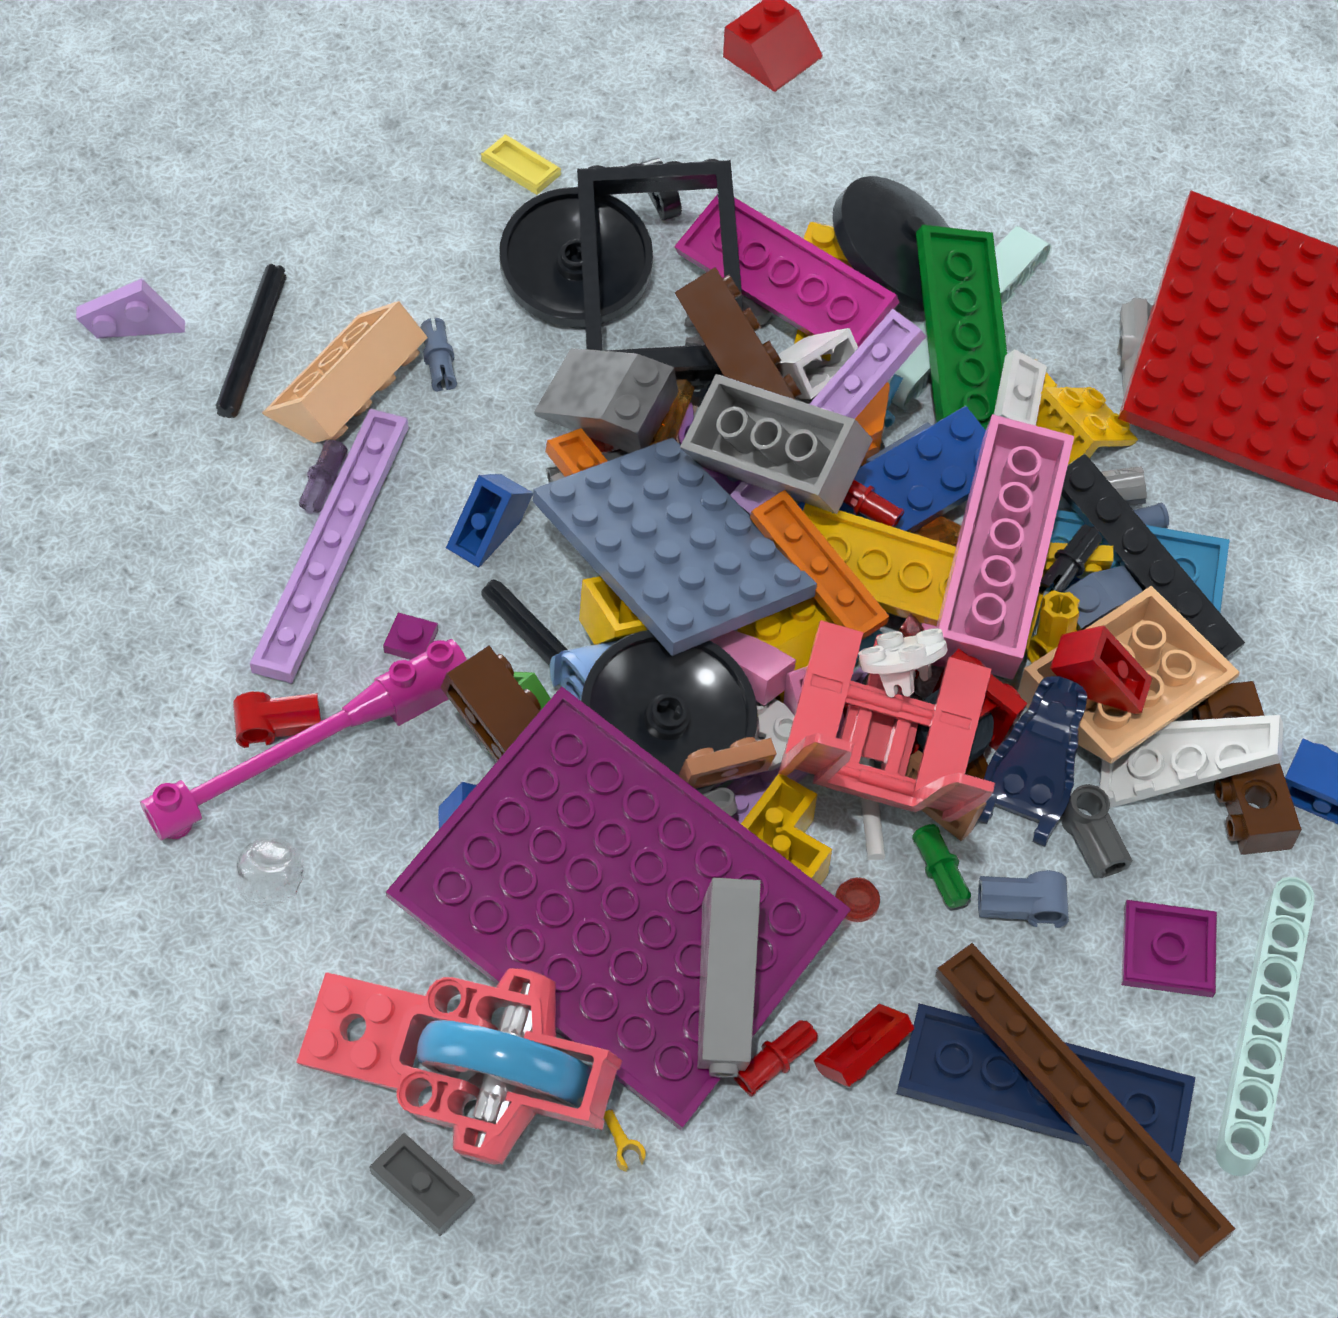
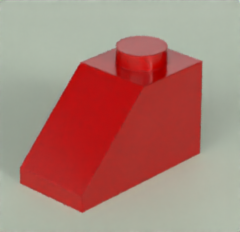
(1102, 668)

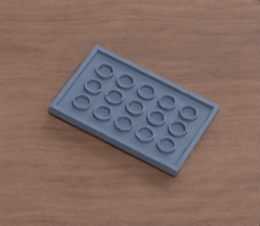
(673, 545)

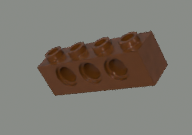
(1275, 822)

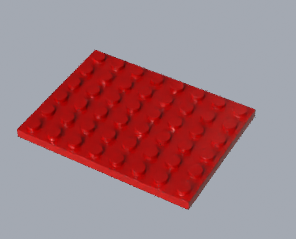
(1244, 347)

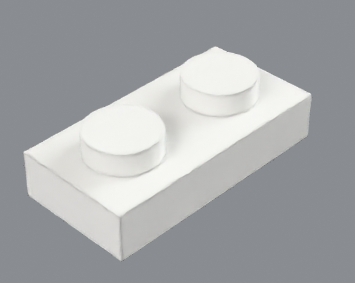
(1020, 388)

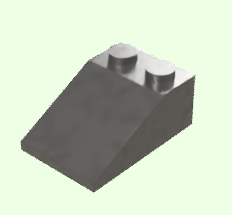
(610, 396)

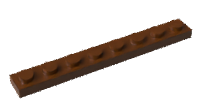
(1085, 1104)

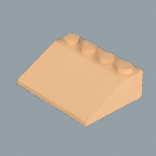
(1170, 650)

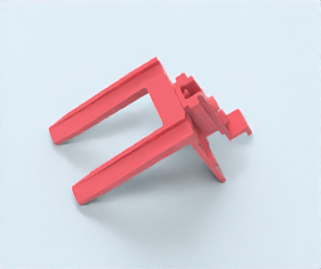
(885, 731)

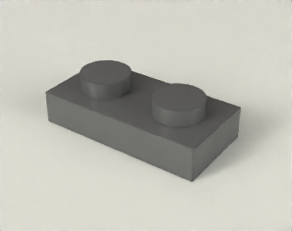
(422, 1184)

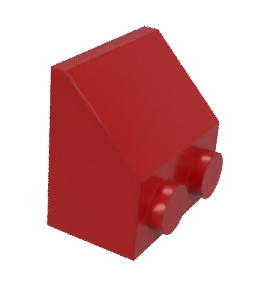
(771, 43)

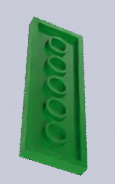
(962, 319)

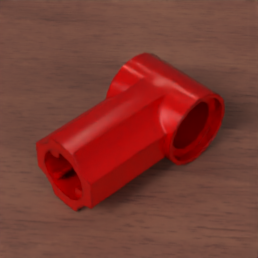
(263, 718)

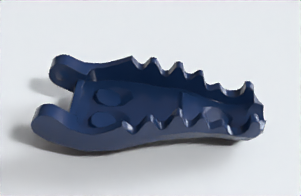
(1038, 758)

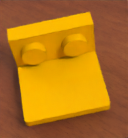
(1084, 416)

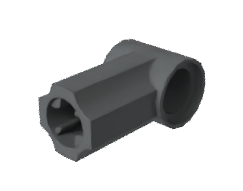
(1095, 833)

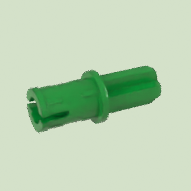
(942, 866)

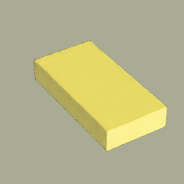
(521, 164)

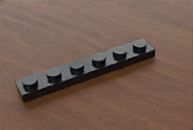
(1143, 553)

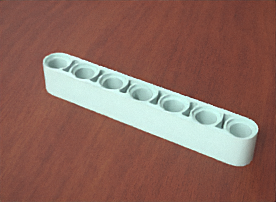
(1016, 261)
(1261, 1042)

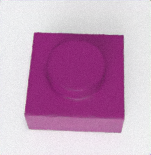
(409, 636)

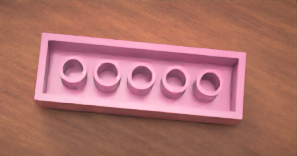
(1004, 543)

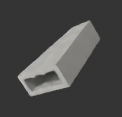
(727, 975)

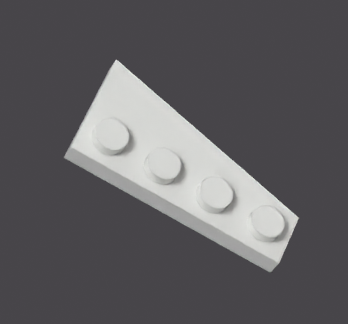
(1192, 755)

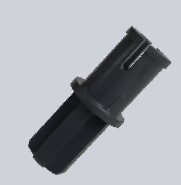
(1071, 559)

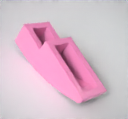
(761, 663)

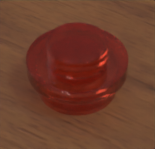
(859, 896)

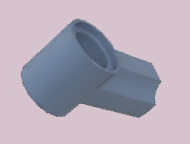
(1035, 898)

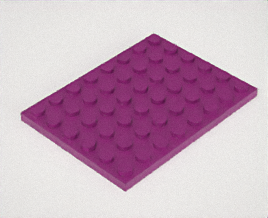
(596, 874)

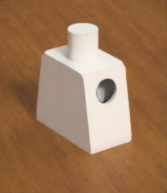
(805, 361)

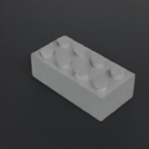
(777, 443)

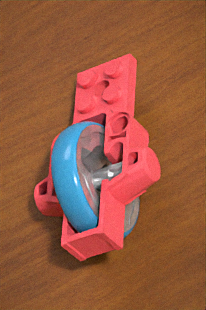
(517, 1066)

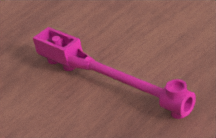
(404, 691)

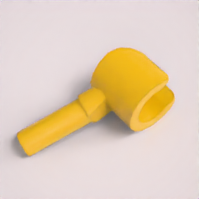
(622, 1141)

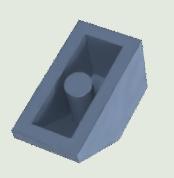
(1102, 593)

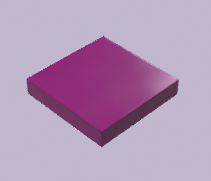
(1169, 948)

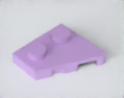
(129, 312)

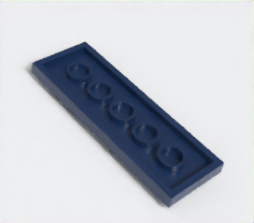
(963, 1069)

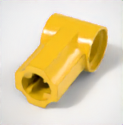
(1057, 617)

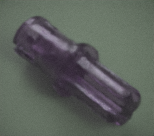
(322, 476)

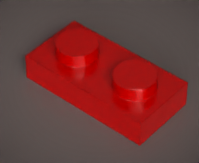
(864, 1045)

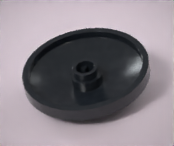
(877, 234)
(544, 257)
(670, 700)

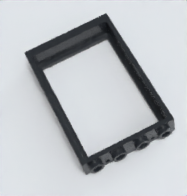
(689, 362)

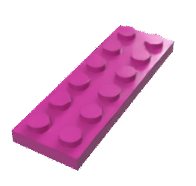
(789, 274)

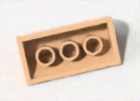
(348, 373)

